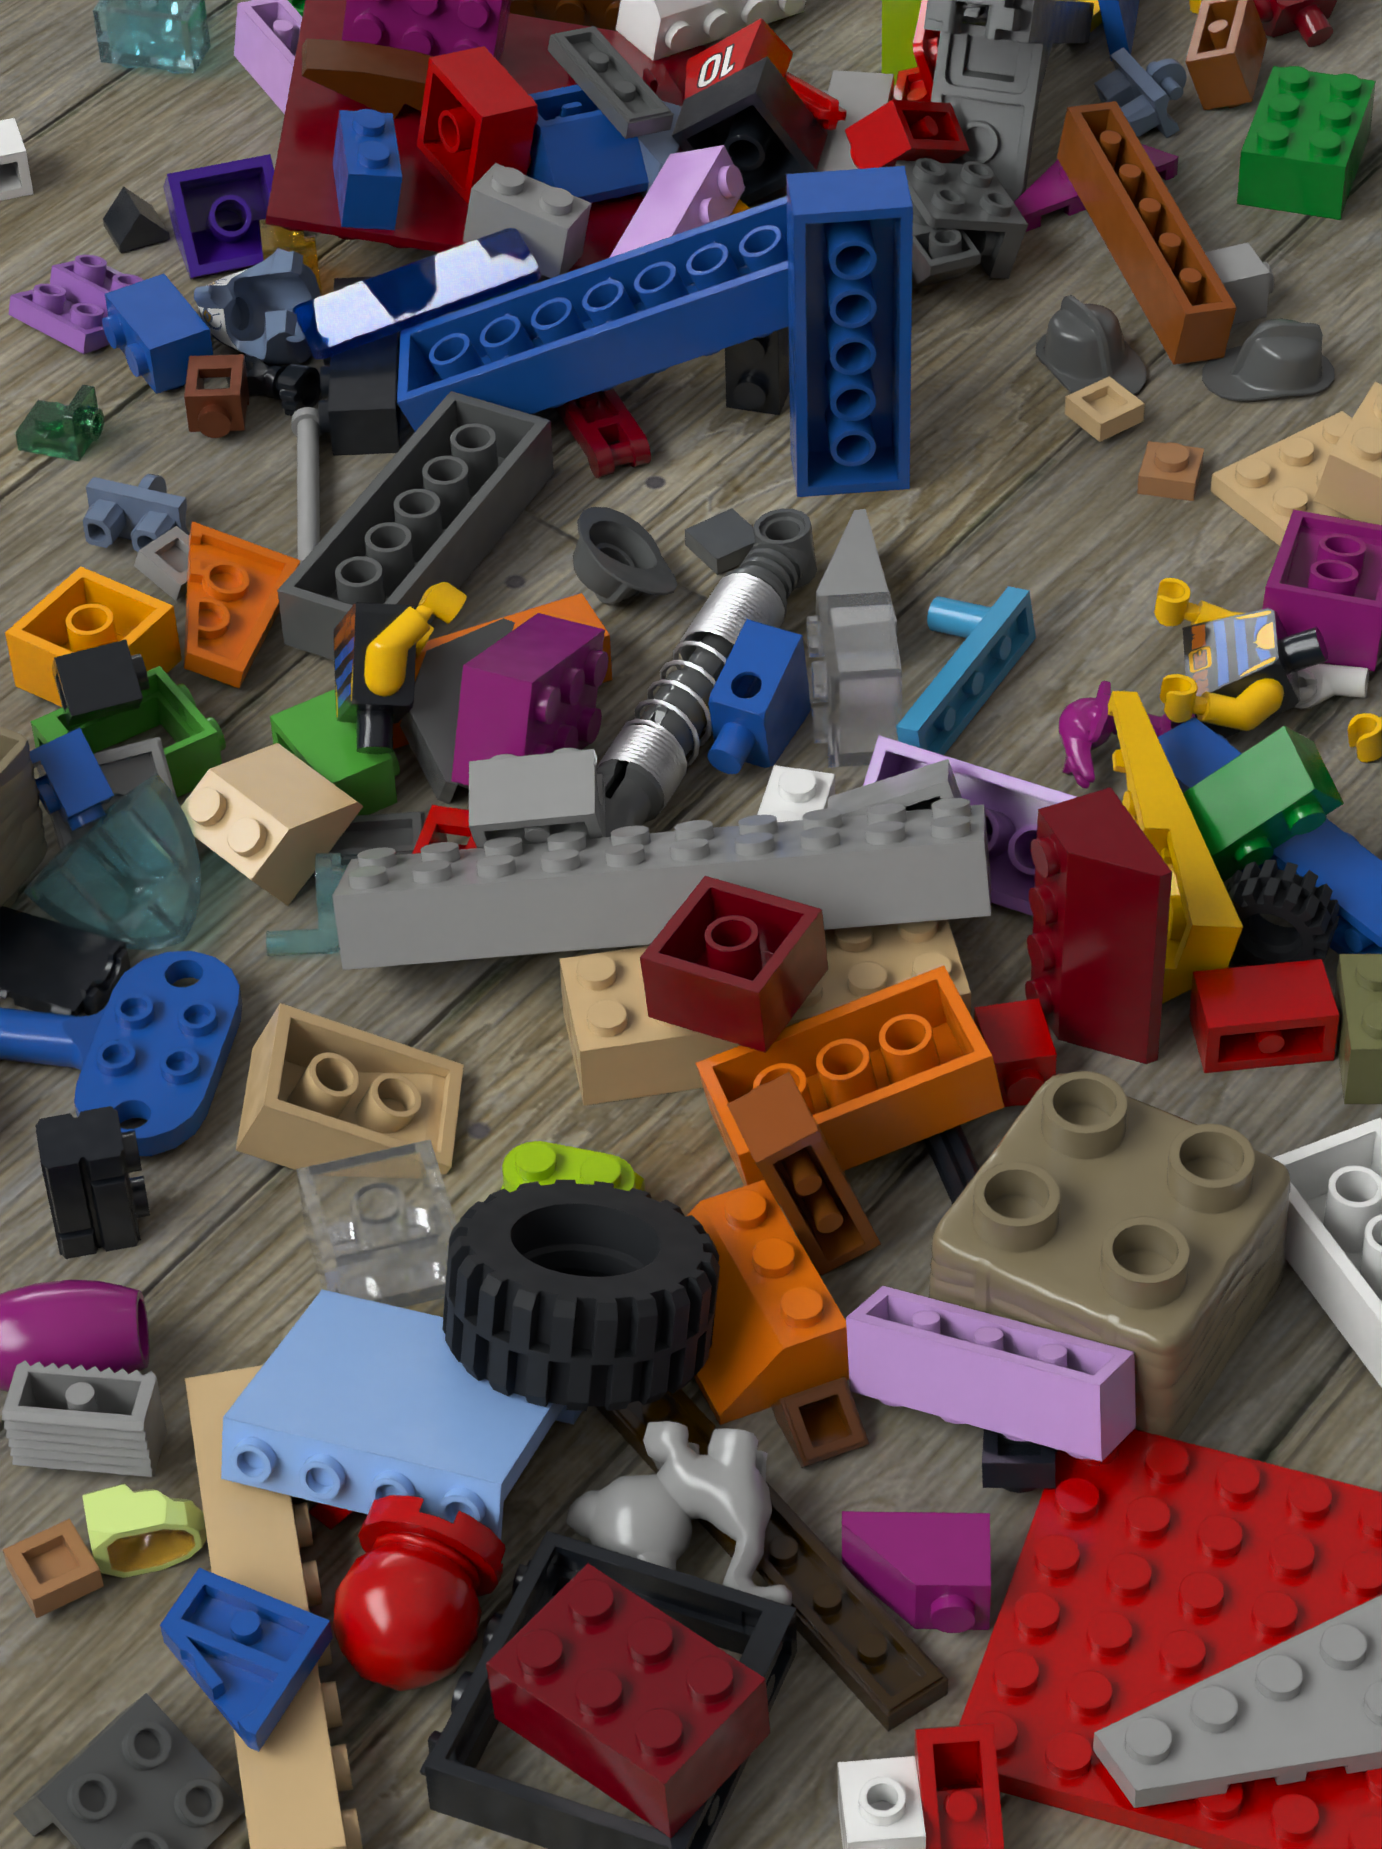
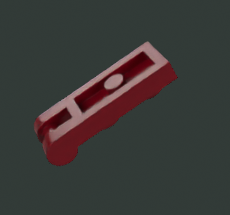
(598, 421)

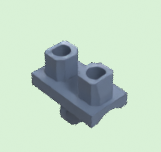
(1144, 93)
(131, 511)

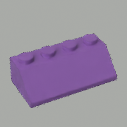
(1009, 813)

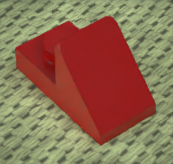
(959, 1786)

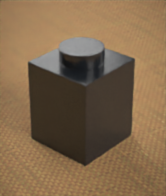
(99, 682)

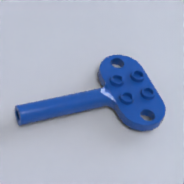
(149, 1050)

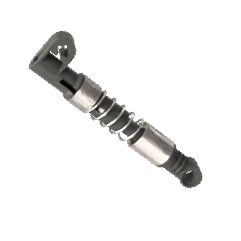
(652, 749)

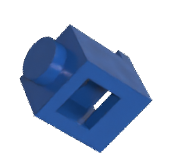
(71, 780)

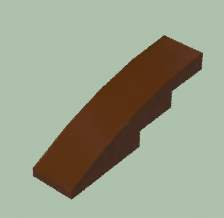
(367, 72)

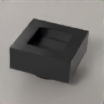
(1016, 1464)

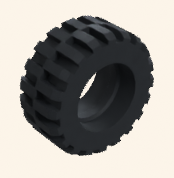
(580, 1294)

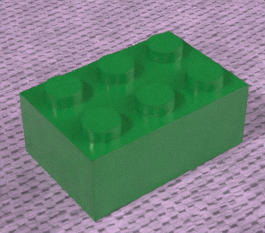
(1306, 142)

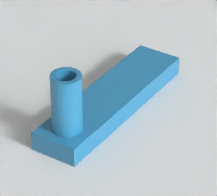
(992, 647)

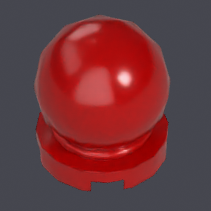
(413, 1597)

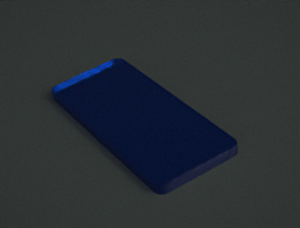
(416, 293)

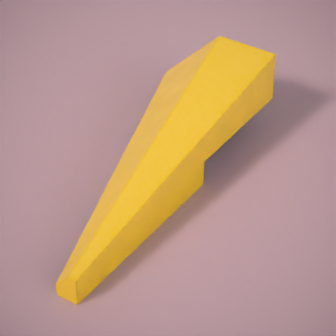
(1201, 914)

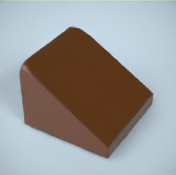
(821, 1422)

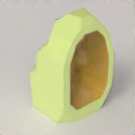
(141, 1530)

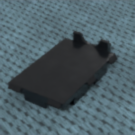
(57, 965)

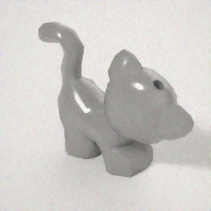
(654, 1512)

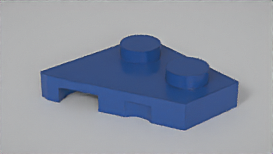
(244, 1650)

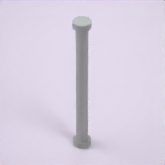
(307, 430)

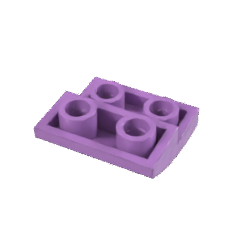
(72, 303)

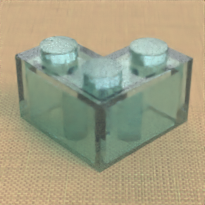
(152, 33)

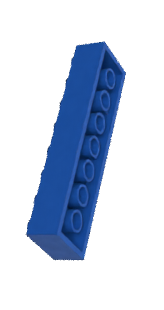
(606, 320)

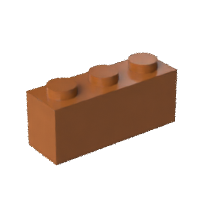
(803, 1173)

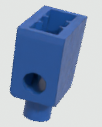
(758, 698)

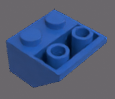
(582, 149)

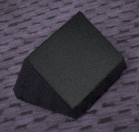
(133, 223)

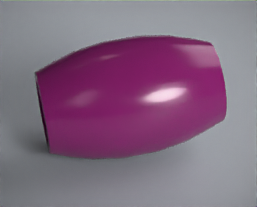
(73, 1326)

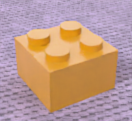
(86, 614)

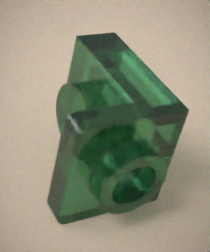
(61, 428)

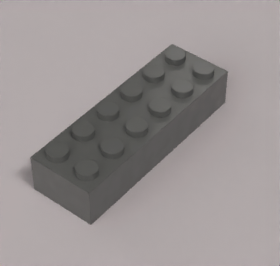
(421, 517)

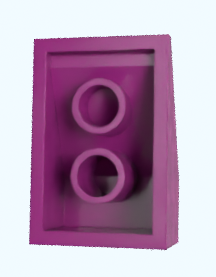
(1331, 580)

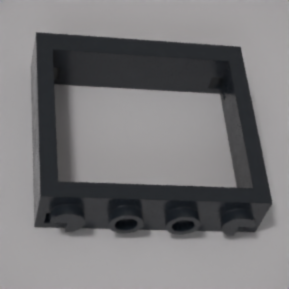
(722, 1615)

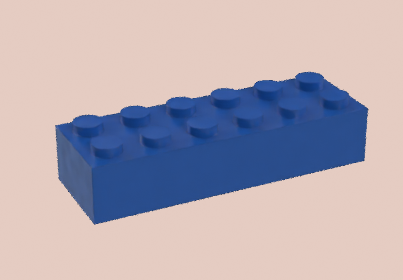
(850, 329)

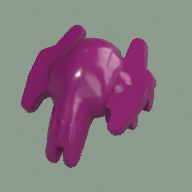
(1087, 726)

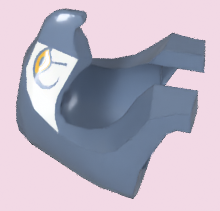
(255, 308)

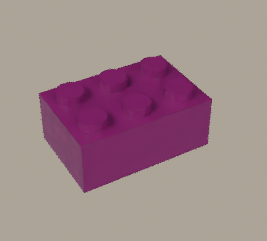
(428, 25)
(531, 693)

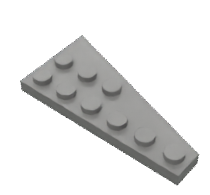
(1270, 1716)

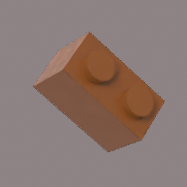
(1226, 52)

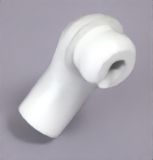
(1327, 680)

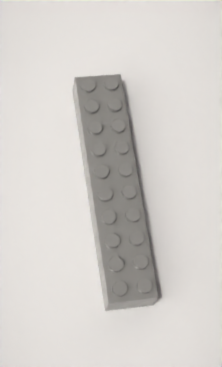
(629, 885)

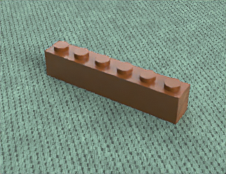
(1146, 233)

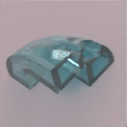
(128, 874)

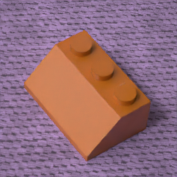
(772, 1311)

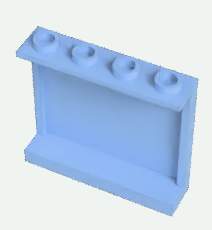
(378, 1407)

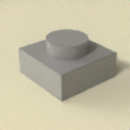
(166, 562)

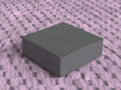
(721, 540)

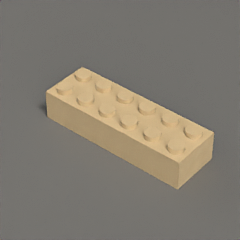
(631, 1056)

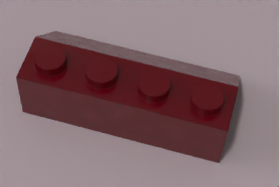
(1099, 927)

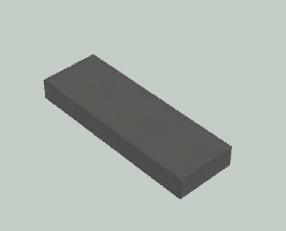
(610, 82)

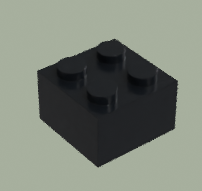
(758, 123)

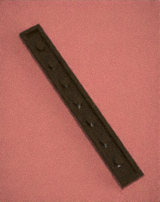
(831, 1605)

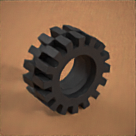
(1290, 898)

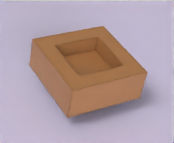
(1170, 470)
(53, 1568)

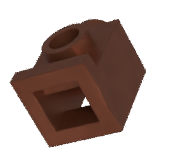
(221, 409)

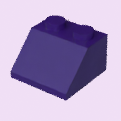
(219, 213)

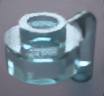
(324, 940)

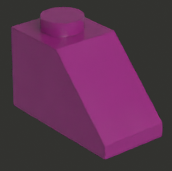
(923, 1565)

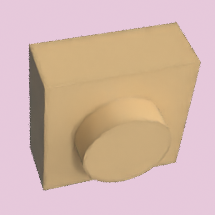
(1104, 408)

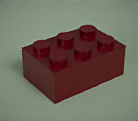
(629, 1699)

